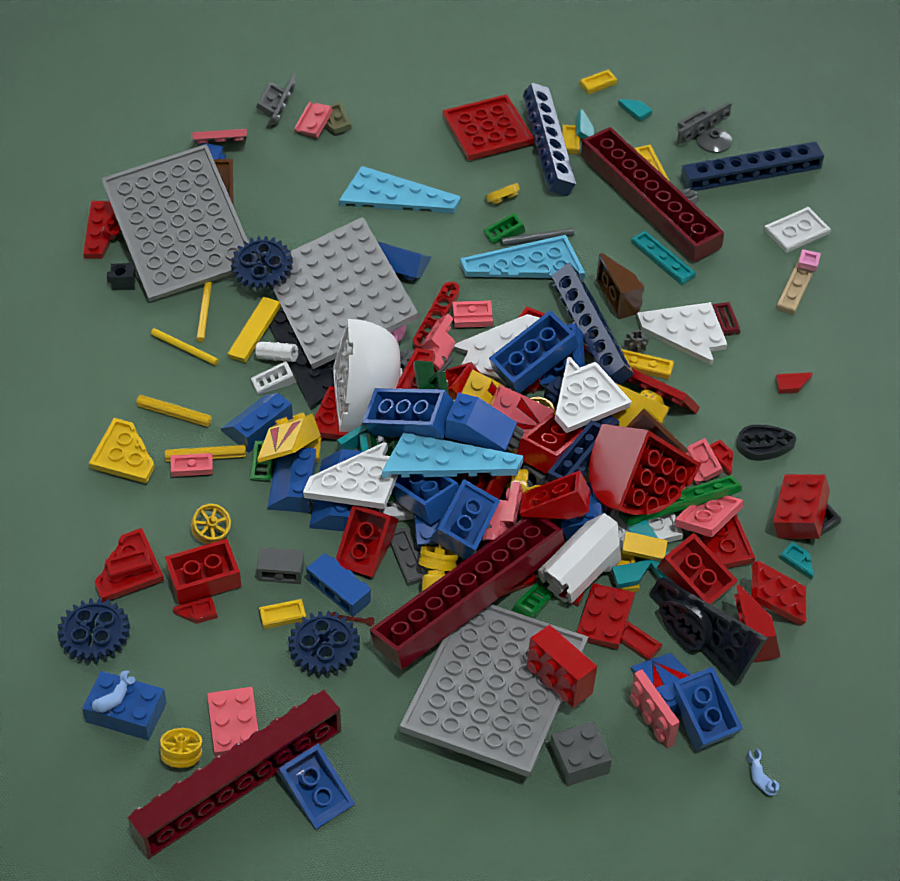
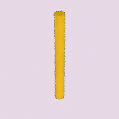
(204, 311)
(184, 346)

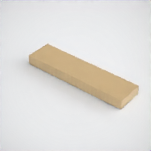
(794, 290)

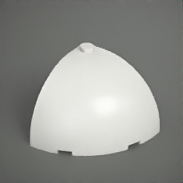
(364, 361)

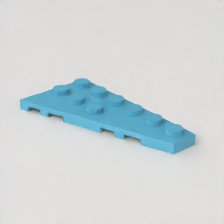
(393, 192)
(527, 260)
(446, 458)

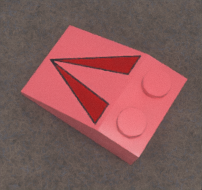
(519, 408)

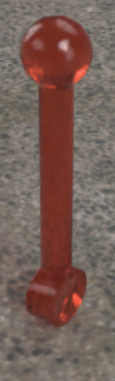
(370, 621)

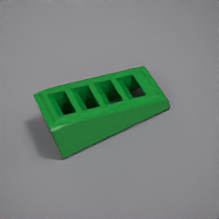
(508, 221)
(257, 447)
(530, 603)

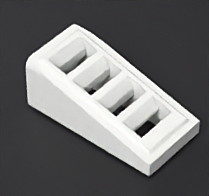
(281, 382)

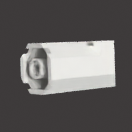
(583, 558)

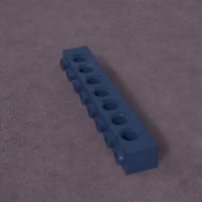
(549, 139)
(752, 166)
(591, 322)

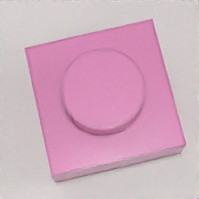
(809, 260)

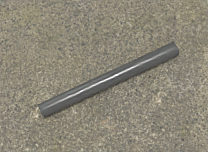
(536, 236)

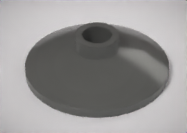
(714, 140)

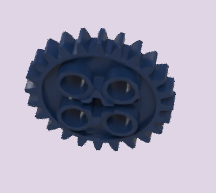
(248, 273)
(75, 628)
(324, 643)

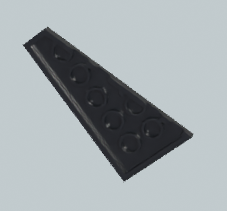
(312, 381)
(732, 642)

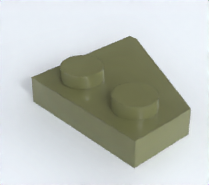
(338, 120)

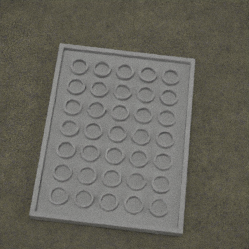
(176, 221)
(341, 280)
(483, 694)

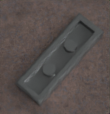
(407, 556)

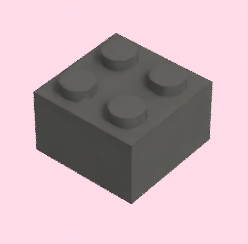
(580, 753)

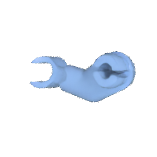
(113, 699)
(762, 781)

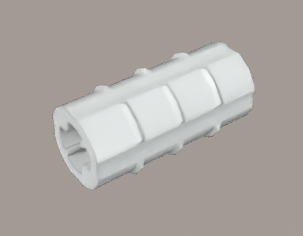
(276, 351)

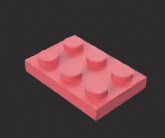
(220, 136)
(709, 516)
(654, 709)
(231, 718)

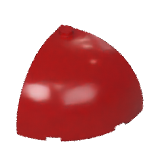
(638, 470)

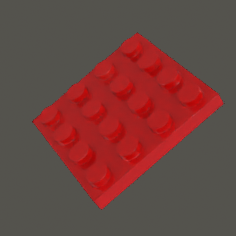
(487, 127)

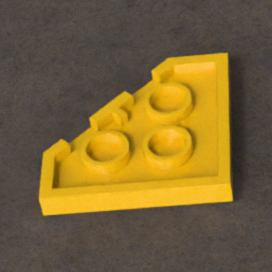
(123, 453)

